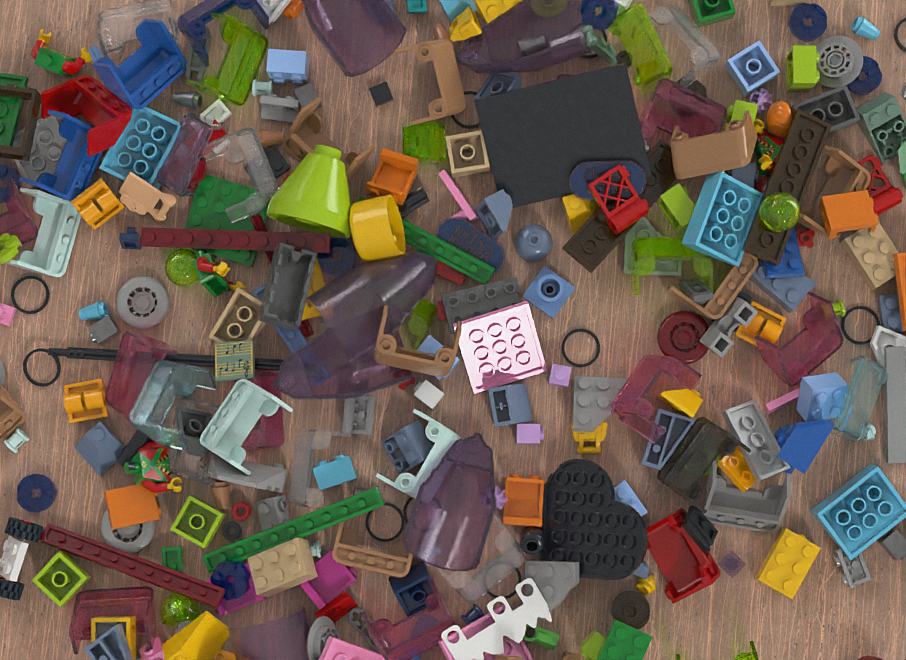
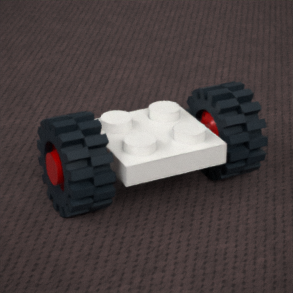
(14, 554)

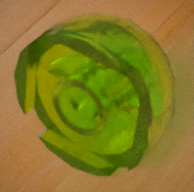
(780, 211)
(181, 269)
(178, 609)

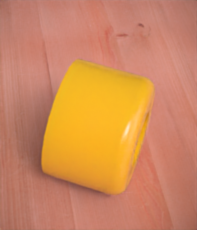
(377, 228)

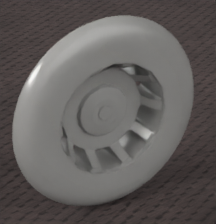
(836, 60)
(142, 302)
(132, 546)
(318, 636)

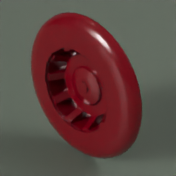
(683, 336)

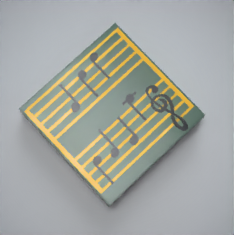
(234, 361)

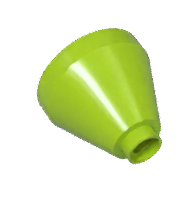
(315, 195)

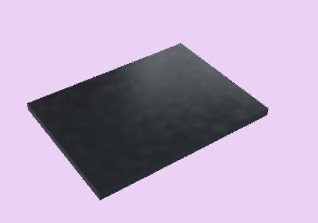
(553, 126)

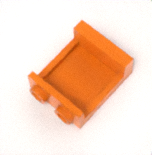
(393, 176)
(848, 212)
(524, 500)
(131, 506)

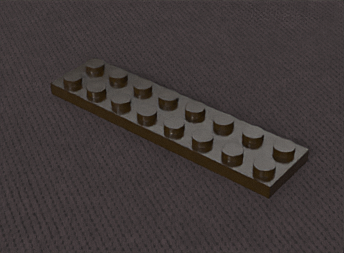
(789, 175)
(595, 238)

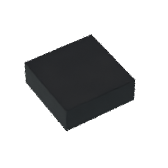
(381, 94)

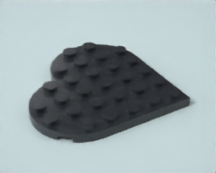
(589, 525)

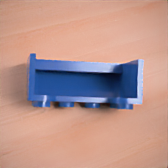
(147, 69)

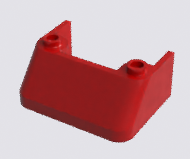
(94, 102)

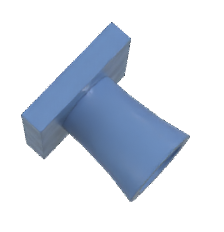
(548, 302)

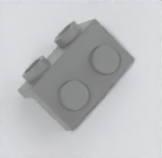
(278, 108)
(358, 415)
(272, 511)
(853, 570)

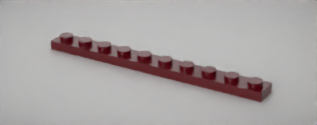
(233, 239)
(132, 565)

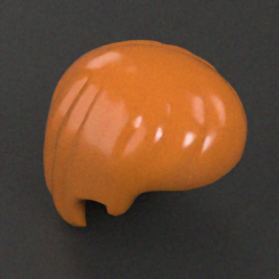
(778, 118)

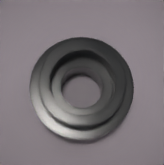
(225, 531)

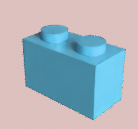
(335, 472)

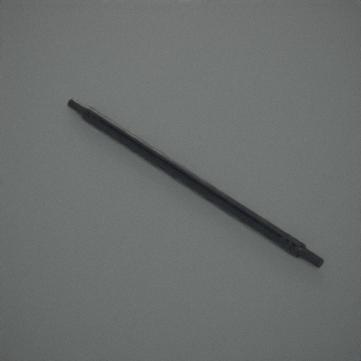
(188, 359)

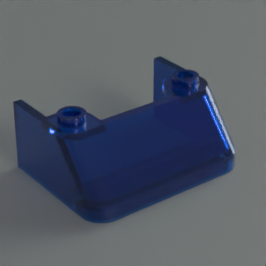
(193, 21)

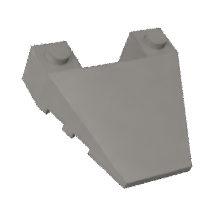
(261, 476)

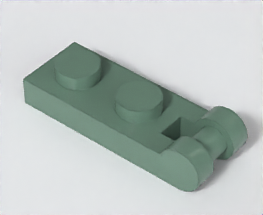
(599, 45)

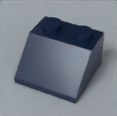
(412, 588)

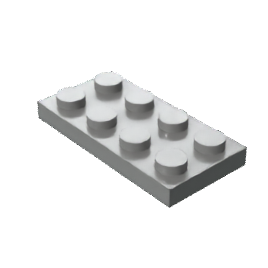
(751, 429)

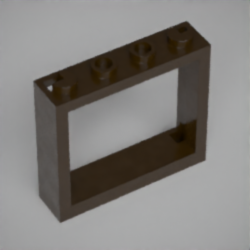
(26, 93)

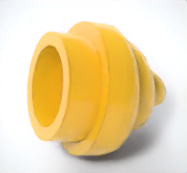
(646, 585)

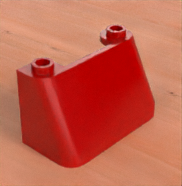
(680, 558)

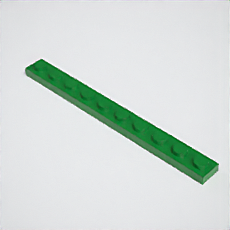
(297, 527)

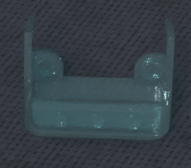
(158, 395)
(859, 399)

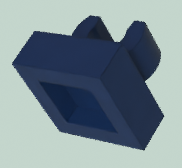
(130, 240)

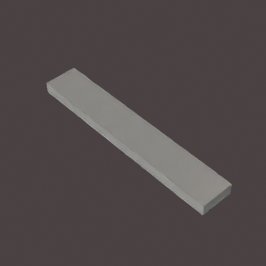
(895, 404)

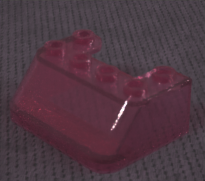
(677, 105)

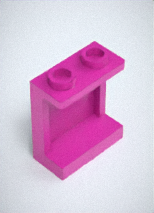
(330, 582)
(248, 598)

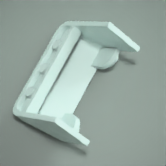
(54, 236)
(236, 419)
(443, 441)

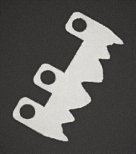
(508, 623)

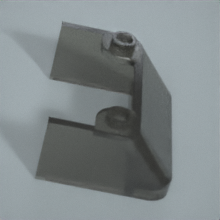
(694, 457)

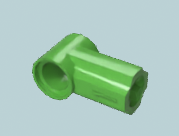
(543, 637)

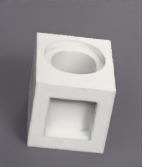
(428, 393)

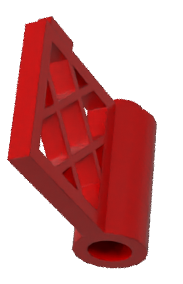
(886, 196)
(629, 210)

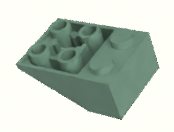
(883, 125)

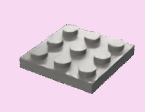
(45, 150)

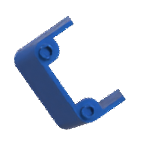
(74, 167)
(802, 442)

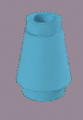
(864, 28)
(94, 311)

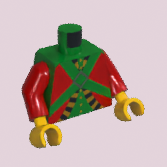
(56, 60)
(766, 148)
(213, 274)
(153, 469)

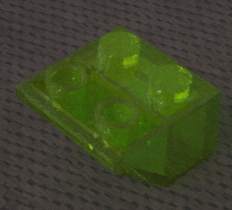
(425, 142)

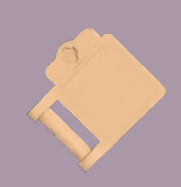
(143, 197)

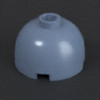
(533, 243)

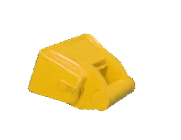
(465, 25)
(596, 436)

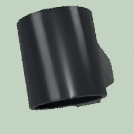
(414, 201)

